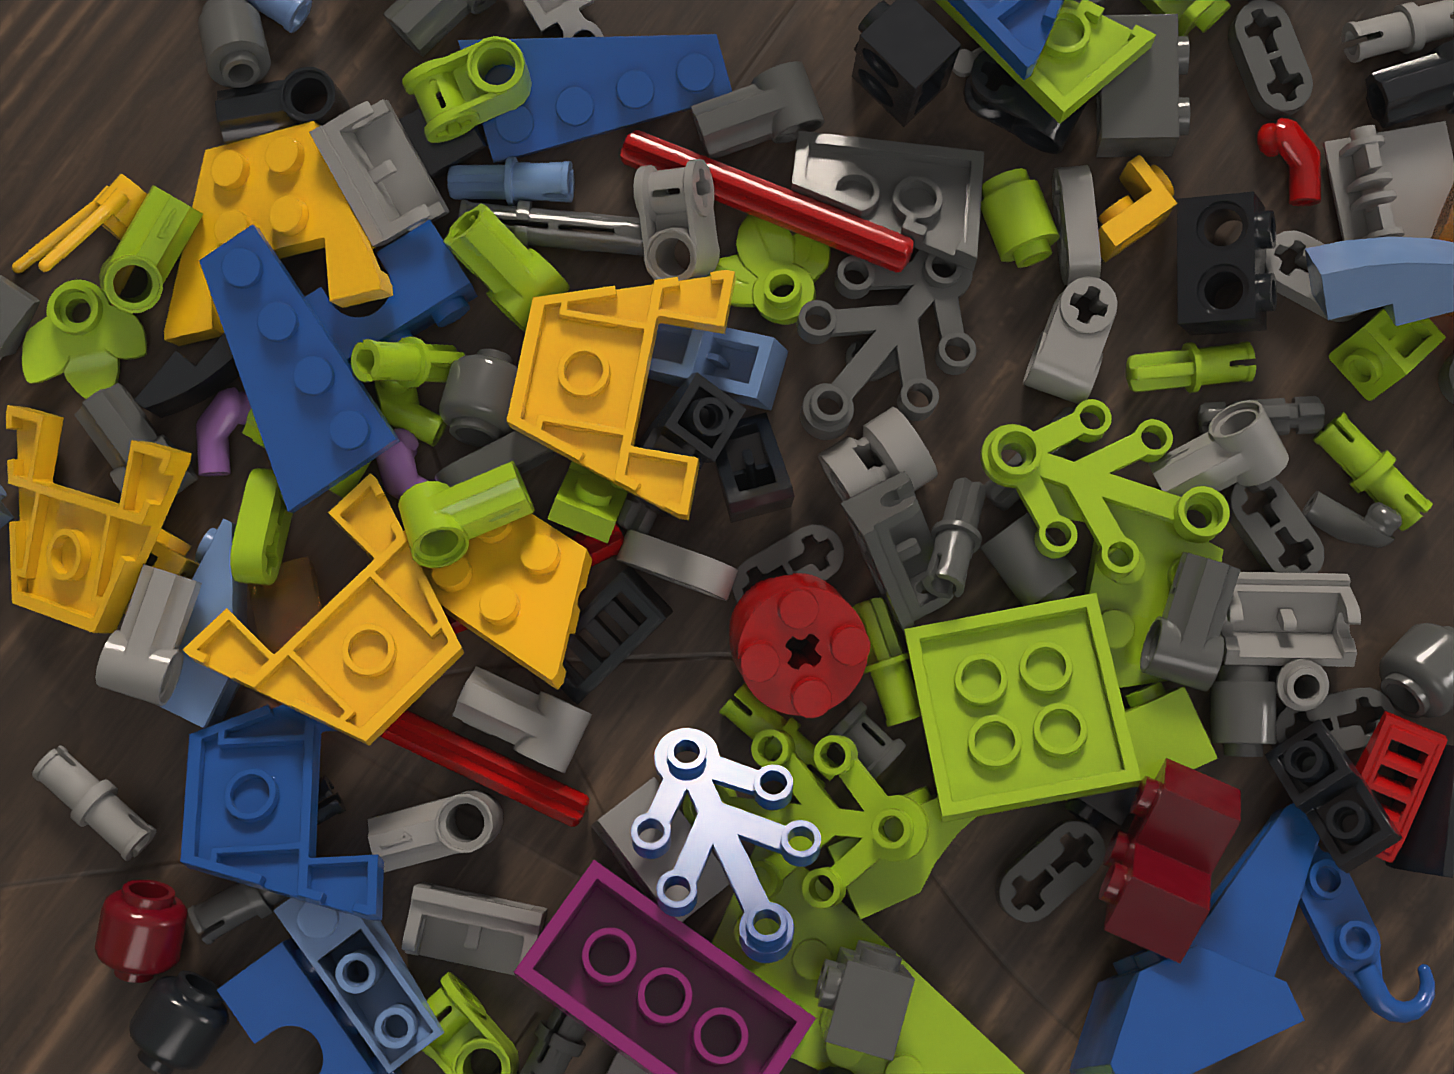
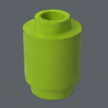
(1018, 218)

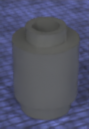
(233, 43)
(1243, 710)

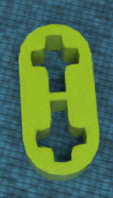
(260, 531)

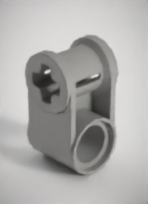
(677, 217)
(1069, 350)

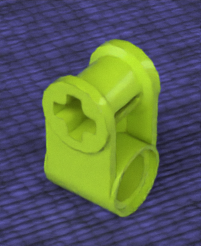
(463, 87)
(466, 1030)

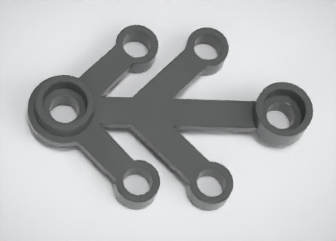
(892, 329)

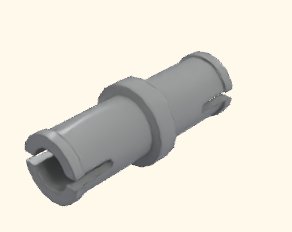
(1401, 30)
(94, 803)

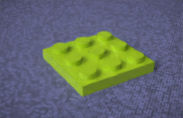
(1021, 708)

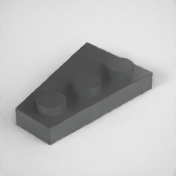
(900, 186)

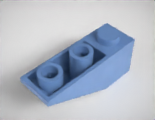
(202, 693)
(365, 978)

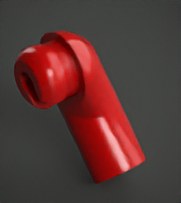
(1299, 153)

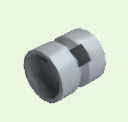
(886, 442)

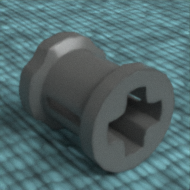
(873, 745)

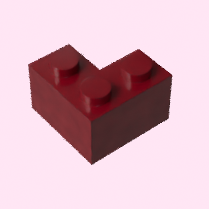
(1166, 859)

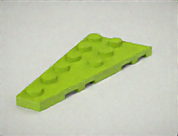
(933, 1033)

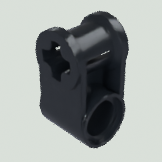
(1015, 108)

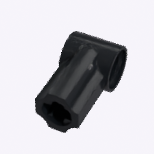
(1413, 87)
(277, 104)

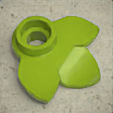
(771, 259)
(85, 350)

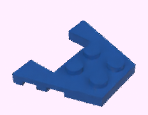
(257, 813)

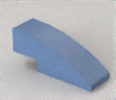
(1400, 273)
(736, 362)

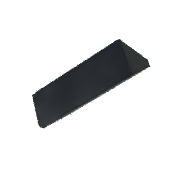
(1431, 835)

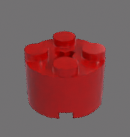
(805, 679)

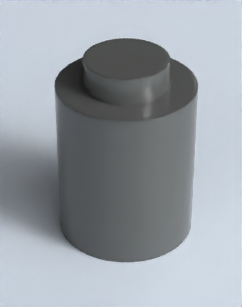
(1024, 569)

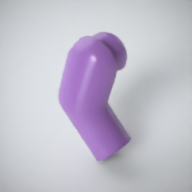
(214, 428)
(398, 465)

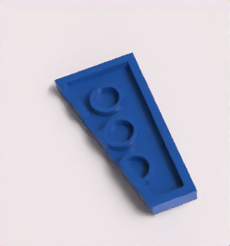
(601, 86)
(297, 381)

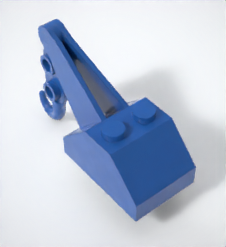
(1225, 990)

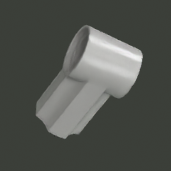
(1235, 449)
(145, 653)
(535, 723)
(431, 830)

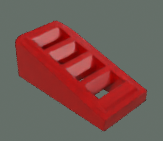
(1420, 772)

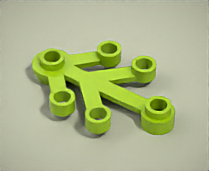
(1092, 483)
(830, 819)

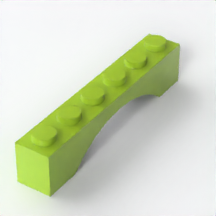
(1160, 727)

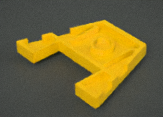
(297, 205)
(589, 372)
(74, 550)
(364, 650)

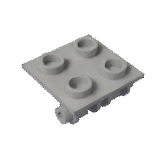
(1390, 180)

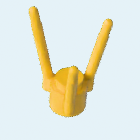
(111, 208)

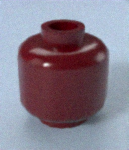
(141, 930)

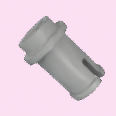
(1308, 691)

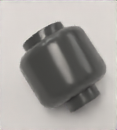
(479, 397)
(1420, 671)

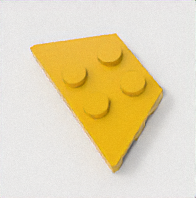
(518, 592)

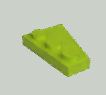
(1078, 57)

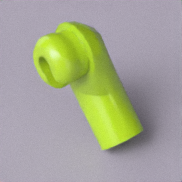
(403, 411)

